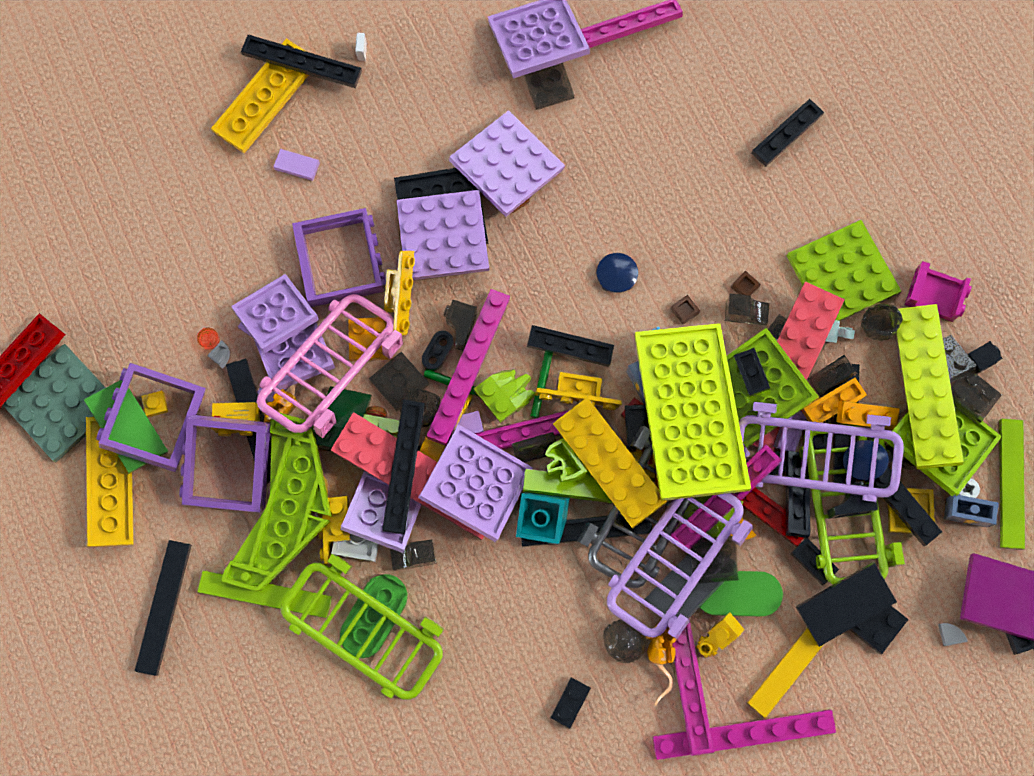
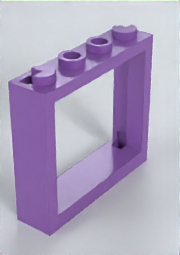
(330, 222)
(112, 413)
(260, 464)

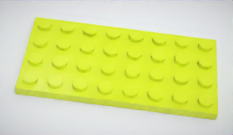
(691, 412)

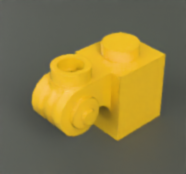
(720, 636)

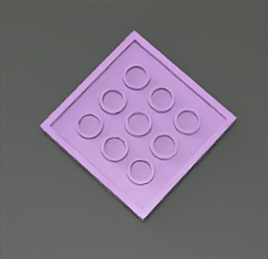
(538, 36)
(506, 163)
(444, 234)
(475, 483)

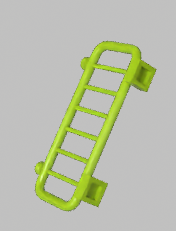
(887, 555)
(425, 635)

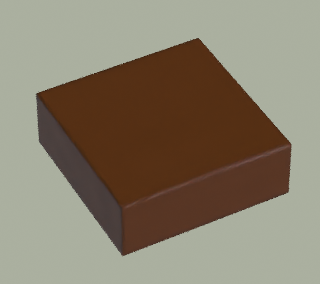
(745, 284)
(685, 309)

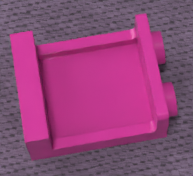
(938, 288)

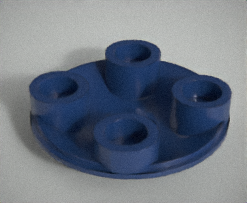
(617, 272)
(863, 458)

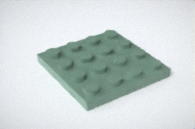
(53, 403)

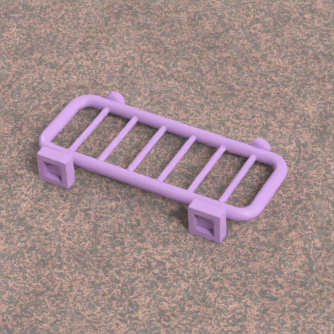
(876, 431)
(669, 620)

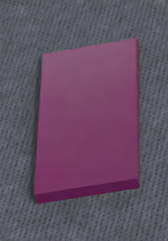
(999, 596)

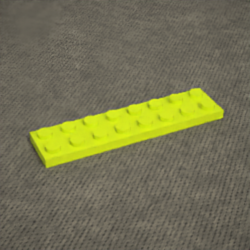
(928, 389)

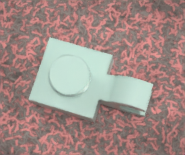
(837, 331)

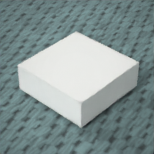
(361, 45)

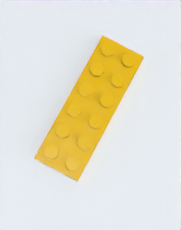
(258, 104)
(610, 462)
(107, 494)

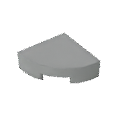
(220, 354)
(951, 634)

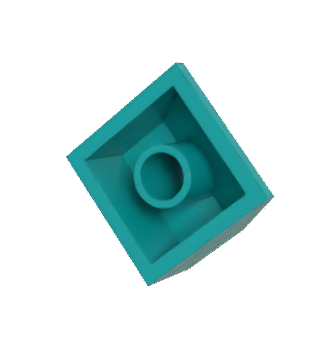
(542, 517)

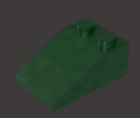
(343, 408)

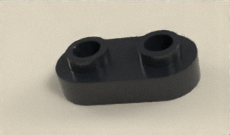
(436, 351)

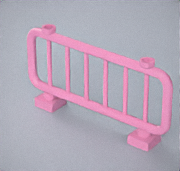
(321, 417)

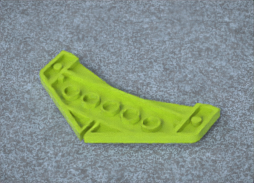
(286, 522)

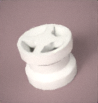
(973, 487)

